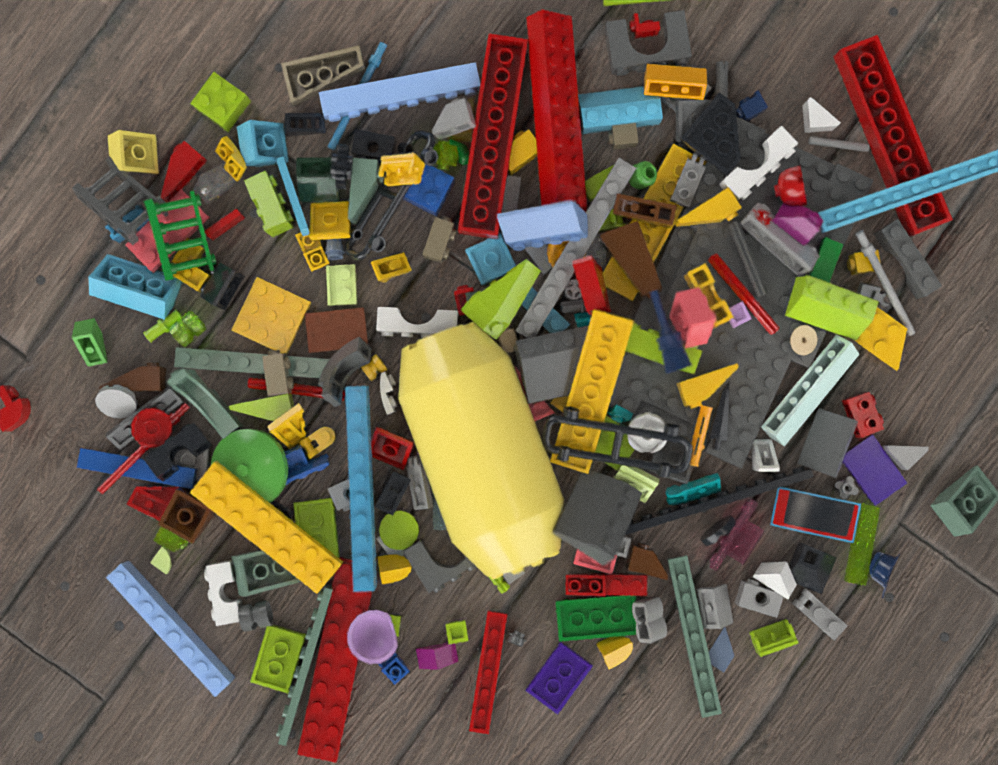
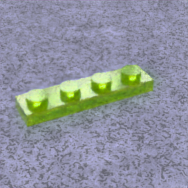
(862, 548)

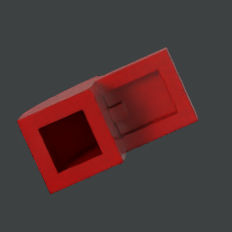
(15, 410)

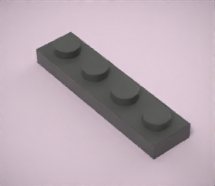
(166, 400)

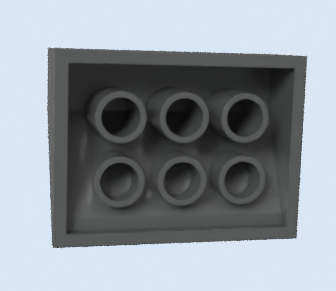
(549, 363)
(597, 515)

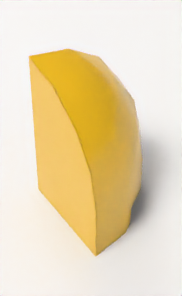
(393, 568)
(615, 650)

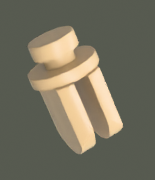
(508, 339)

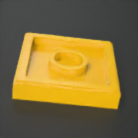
(329, 220)

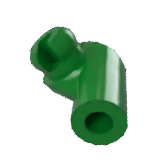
(463, 152)

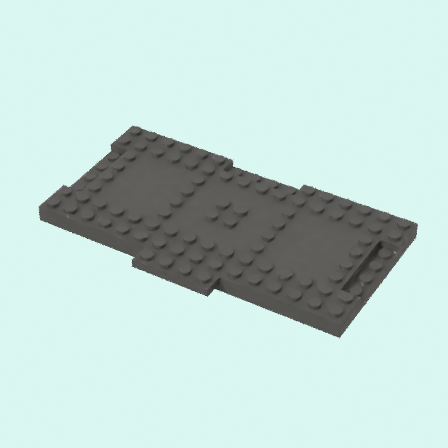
(760, 356)

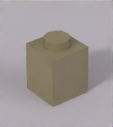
(623, 136)

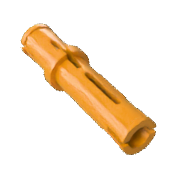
(704, 412)

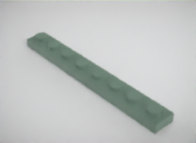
(243, 362)
(694, 636)
(301, 672)

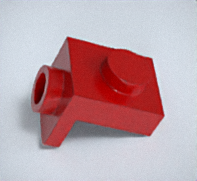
(460, 297)

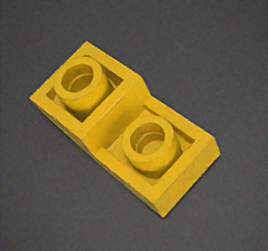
(230, 154)
(313, 252)

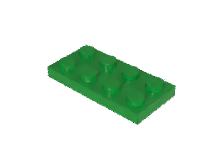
(595, 617)

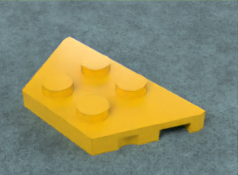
(884, 339)

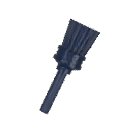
(669, 341)

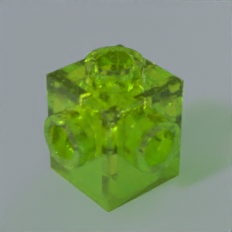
(446, 155)

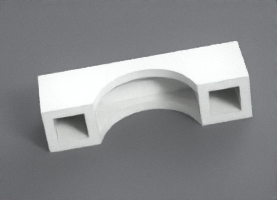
(776, 147)
(391, 321)

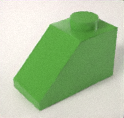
(89, 342)

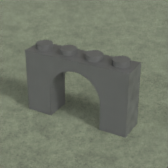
(625, 58)
(432, 572)

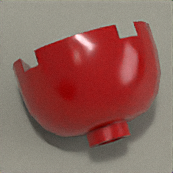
(791, 187)

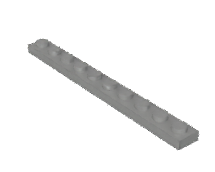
(563, 267)

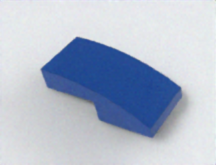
(394, 668)

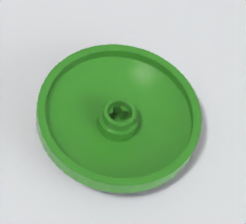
(255, 460)

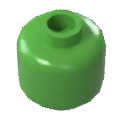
(644, 175)

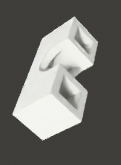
(224, 609)

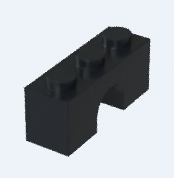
(162, 459)

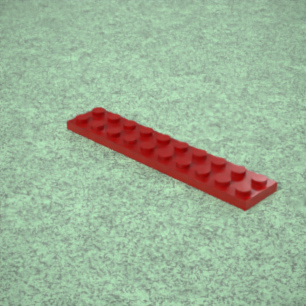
(333, 670)

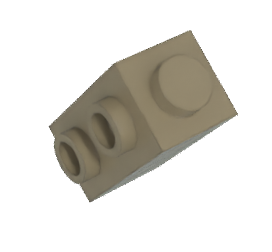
(439, 238)
(277, 373)

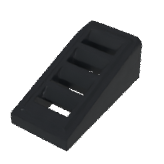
(288, 117)

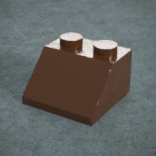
(186, 515)

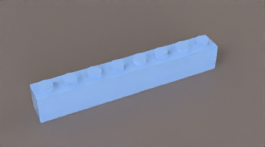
(400, 91)
(171, 627)

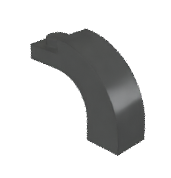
(340, 367)

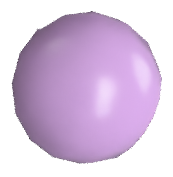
(372, 637)

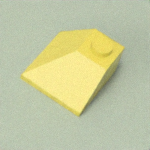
(134, 151)

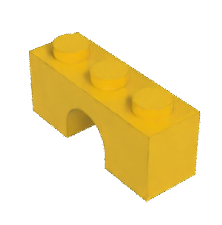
(703, 279)

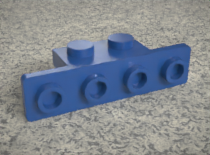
(300, 466)

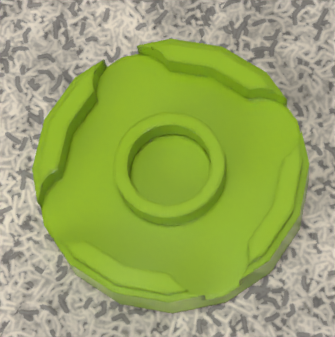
(399, 530)

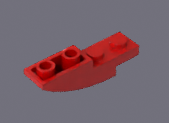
(606, 584)

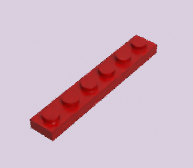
(488, 672)

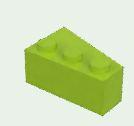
(269, 203)

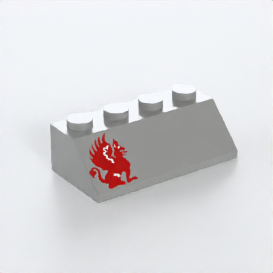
(782, 245)

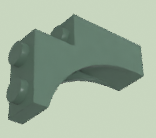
(205, 400)

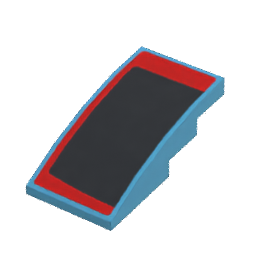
(815, 514)

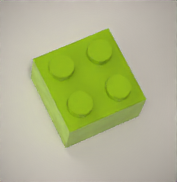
(220, 102)

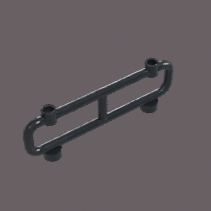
(376, 242)
(670, 433)

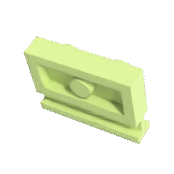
(341, 285)
(638, 479)

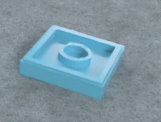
(490, 259)

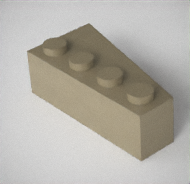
(321, 72)

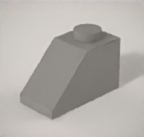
(454, 119)

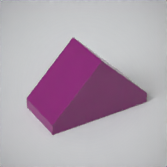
(437, 656)

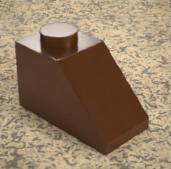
(644, 561)

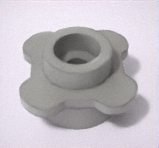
(840, 485)

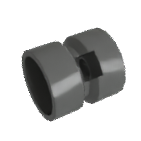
(254, 616)

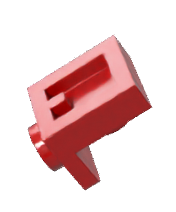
(645, 29)

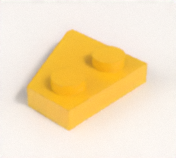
(289, 427)

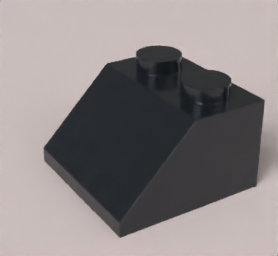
(221, 286)

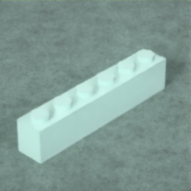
(810, 390)

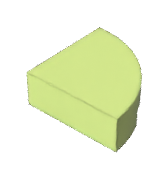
(162, 560)

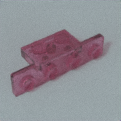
(741, 539)

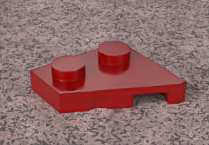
(151, 500)

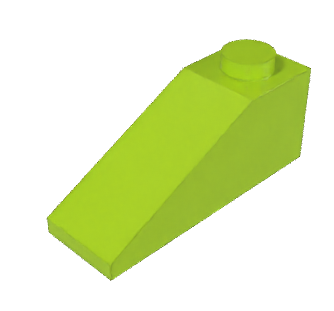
(266, 408)

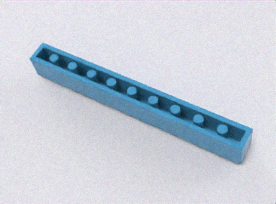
(361, 488)

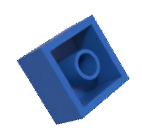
(431, 191)

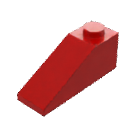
(182, 167)

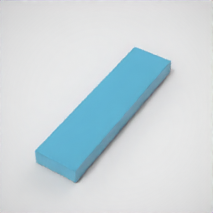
(292, 196)

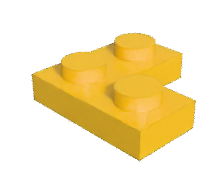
(194, 276)

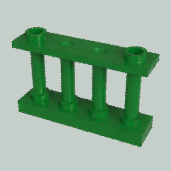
(160, 229)

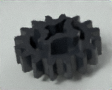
(341, 166)

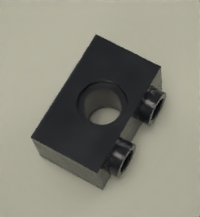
(365, 139)

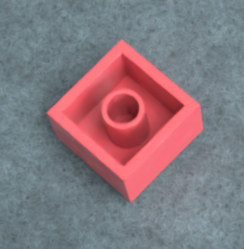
(692, 317)

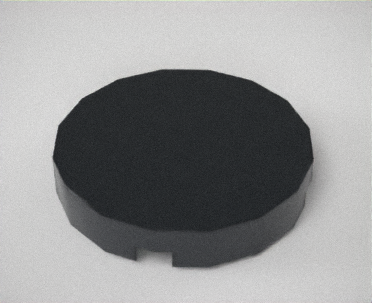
(720, 528)

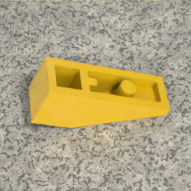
(714, 210)
(703, 386)

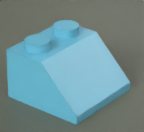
(262, 142)

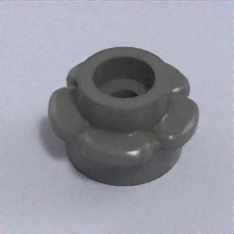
(517, 638)

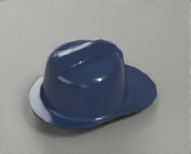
(881, 568)

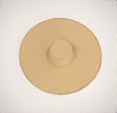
(803, 340)

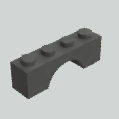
(918, 273)

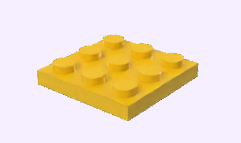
(271, 316)

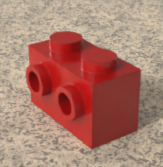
(863, 409)

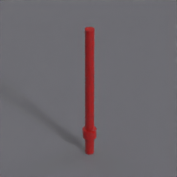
(175, 417)

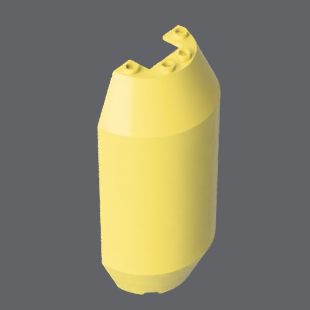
(481, 449)

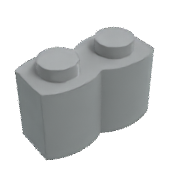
(649, 619)

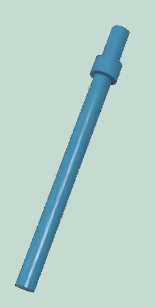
(374, 62)

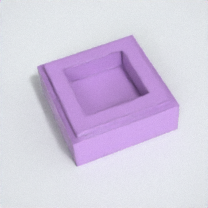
(740, 314)

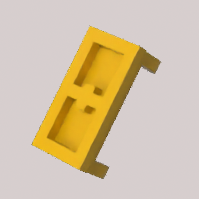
(401, 169)

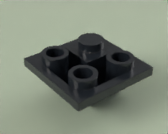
(811, 567)

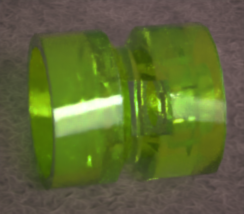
(187, 328)

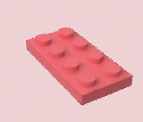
(146, 248)

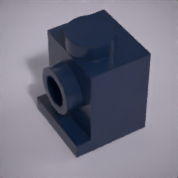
(751, 107)

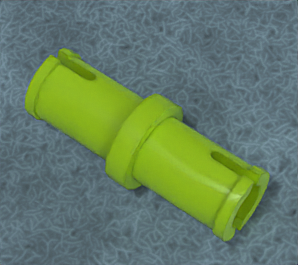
(162, 326)

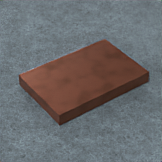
(335, 328)

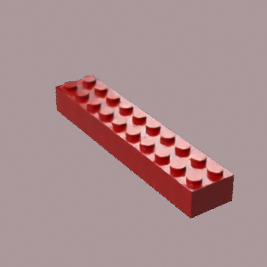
(556, 108)
(889, 130)
(493, 136)

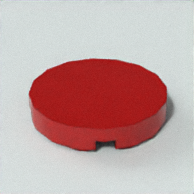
(151, 427)

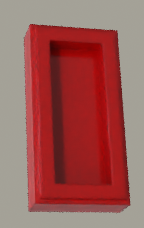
(224, 224)

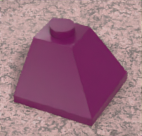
(798, 222)

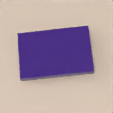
(873, 470)
(559, 677)

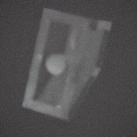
(213, 184)

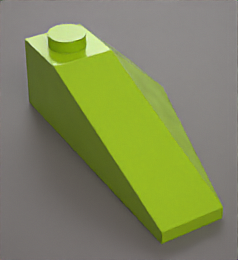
(498, 304)

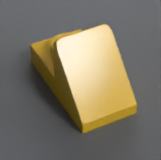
(391, 267)

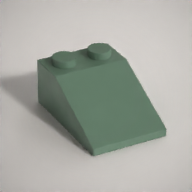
(364, 185)
(966, 502)
(259, 573)

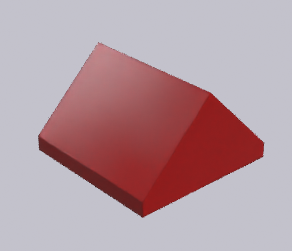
(391, 448)

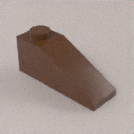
(645, 210)
(142, 378)

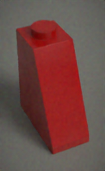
(591, 284)

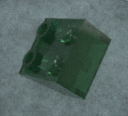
(315, 180)

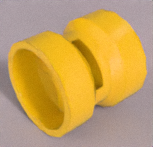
(374, 367)

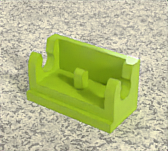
(773, 637)

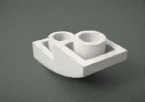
(386, 386)

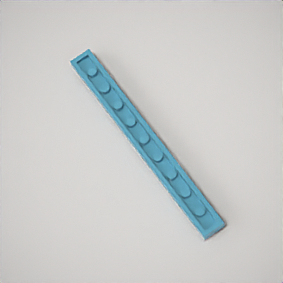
(909, 191)

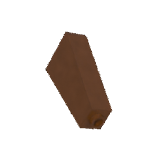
(633, 257)

